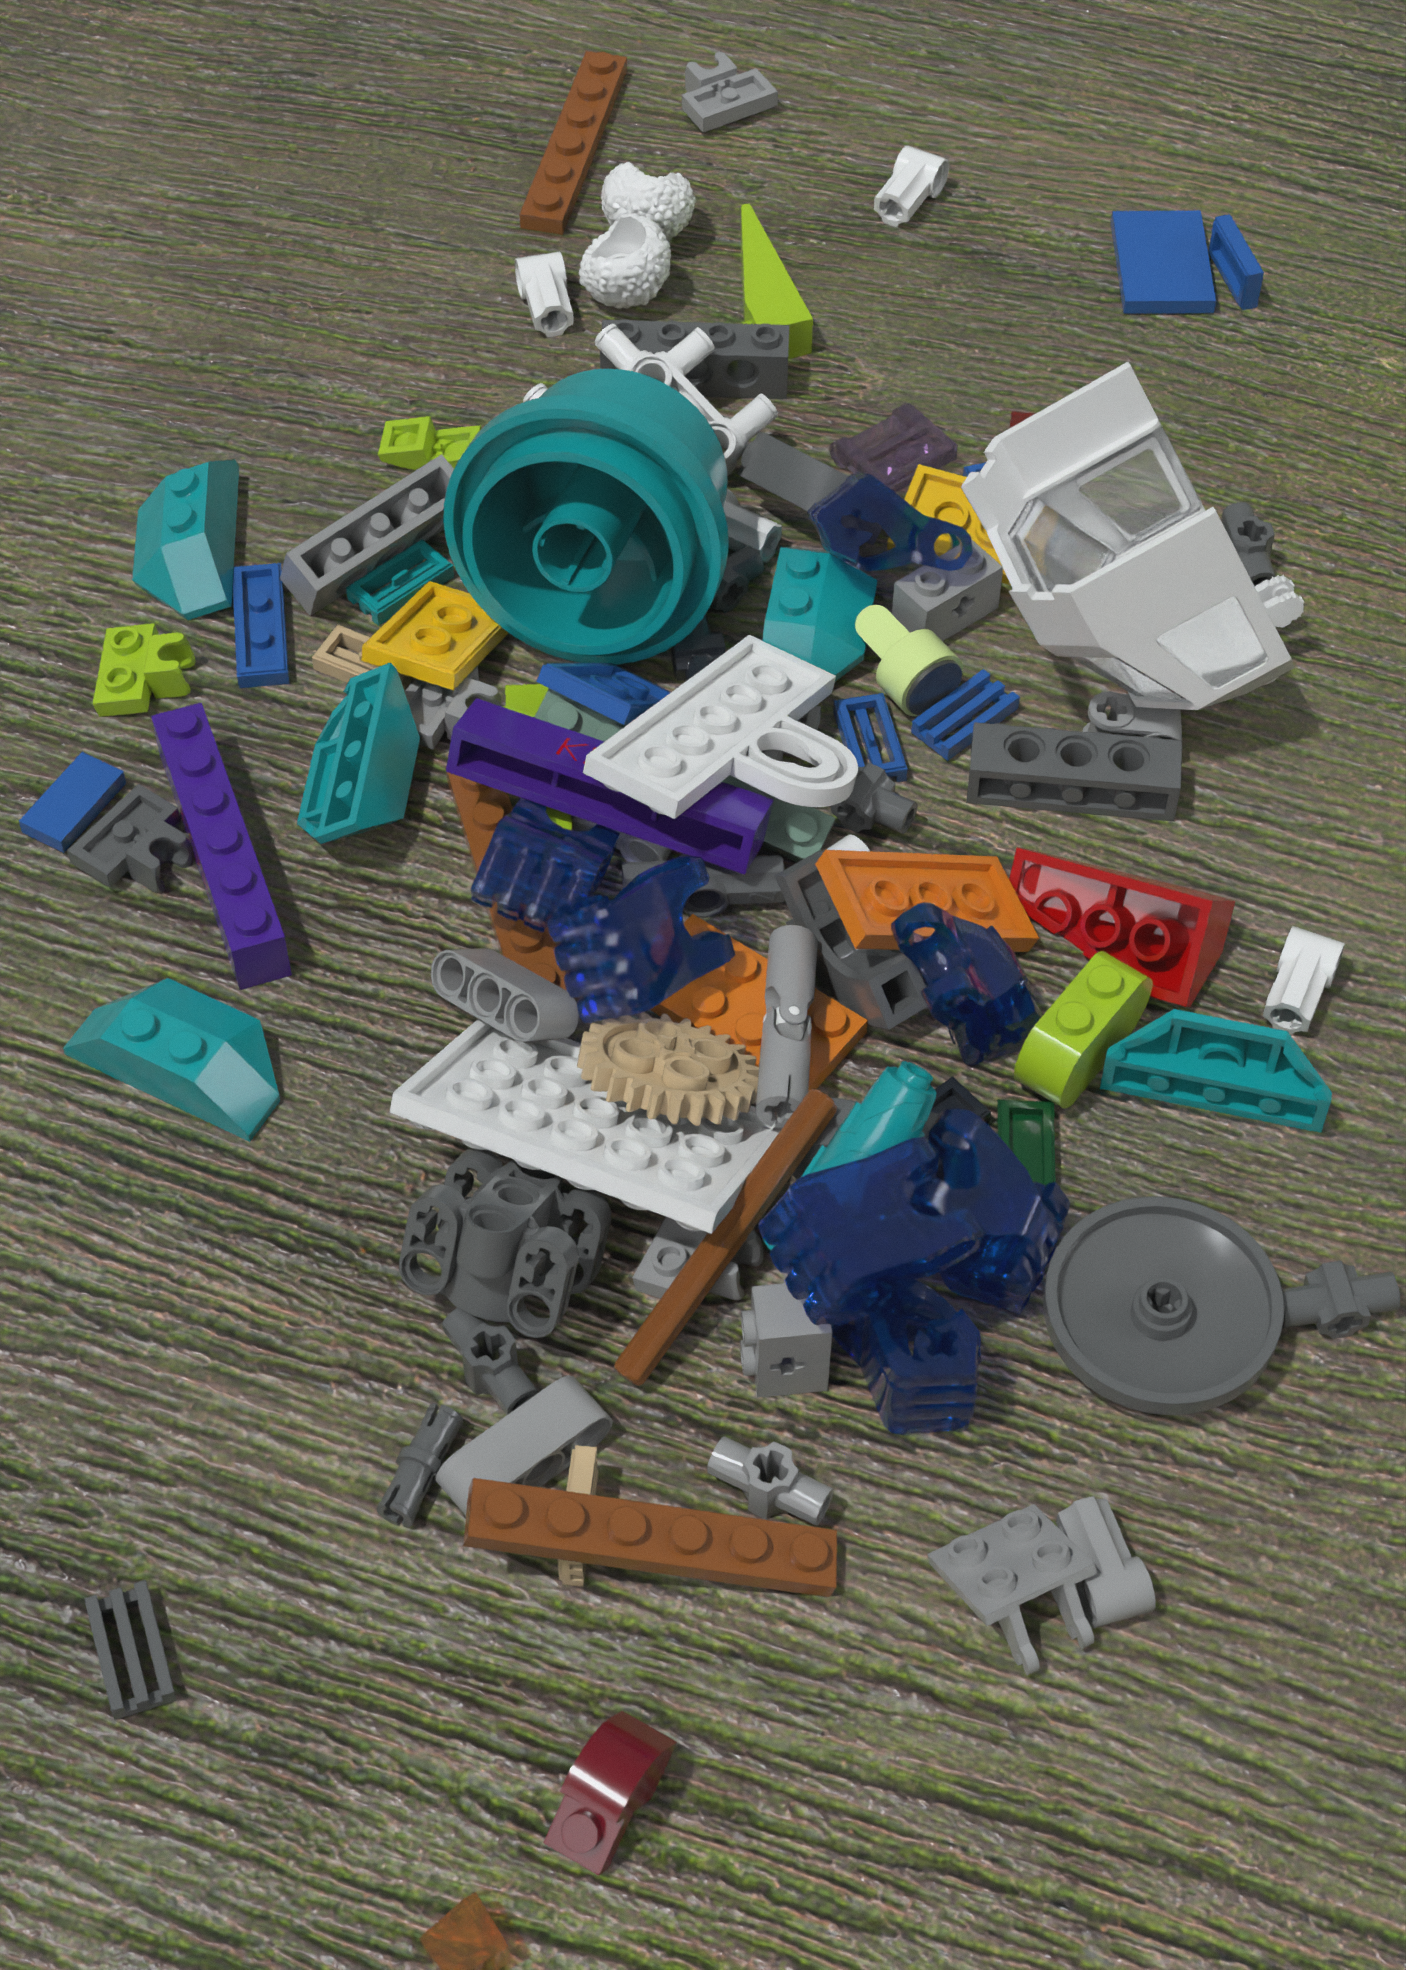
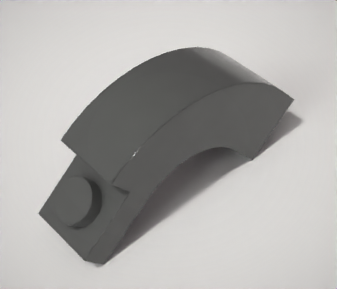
(795, 477)
(868, 981)

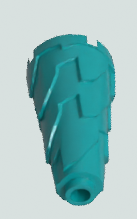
(888, 1115)

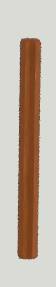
(719, 1248)

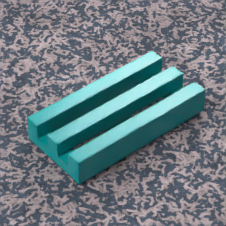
(404, 584)

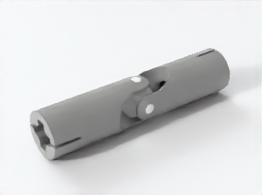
(786, 1026)

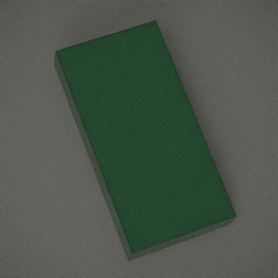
(1030, 1135)

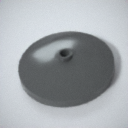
(1163, 1305)

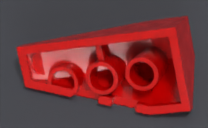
(1141, 921)

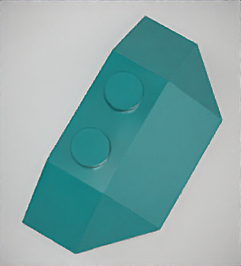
(189, 539)
(816, 609)
(361, 760)
(184, 1053)
(1220, 1069)

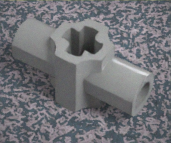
(786, 1493)

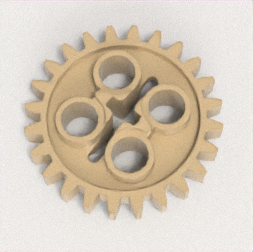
(669, 1068)

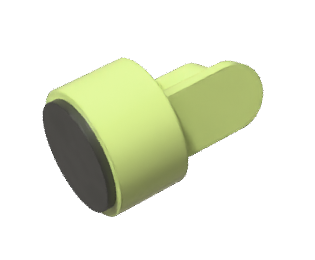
(913, 666)

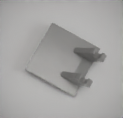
(1011, 1565)

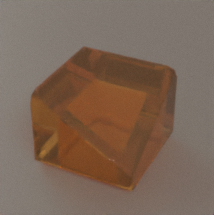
(466, 1939)

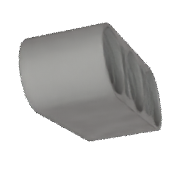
(504, 994)
(529, 1442)

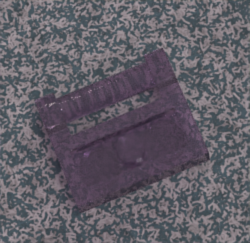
(897, 458)

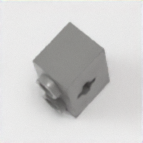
(948, 599)
(783, 1344)

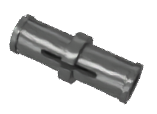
(419, 1465)

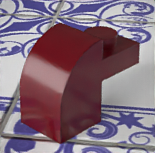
(605, 1787)

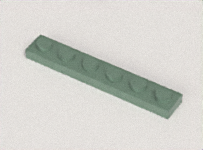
(791, 829)

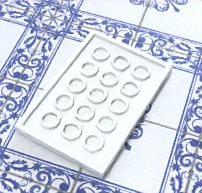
(543, 1115)

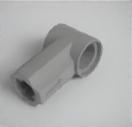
(1122, 1581)

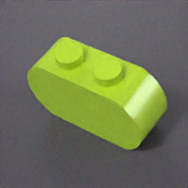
(1078, 1028)

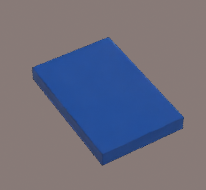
(1162, 262)
(603, 688)

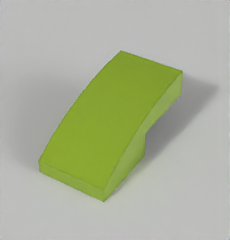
(416, 442)

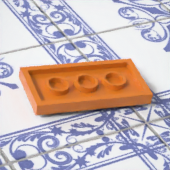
(880, 886)
(735, 1005)

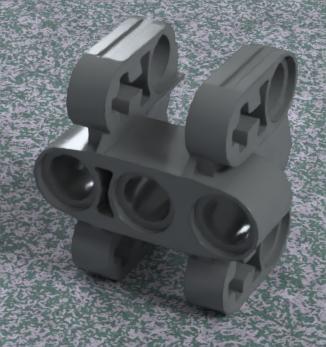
(505, 1241)

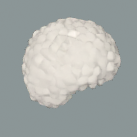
(662, 199)
(626, 263)

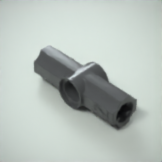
(724, 885)

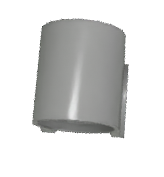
(1131, 720)

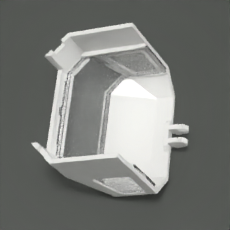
(1122, 556)

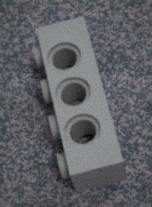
(367, 537)

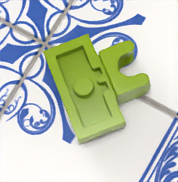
(138, 663)

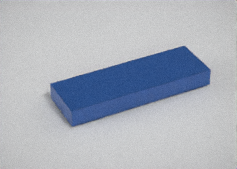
(260, 626)

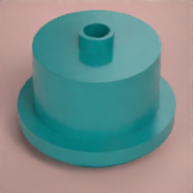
(592, 518)

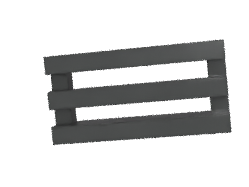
(118, 1604)

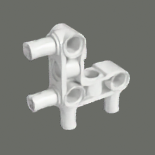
(671, 370)

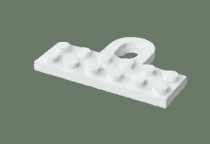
(718, 729)

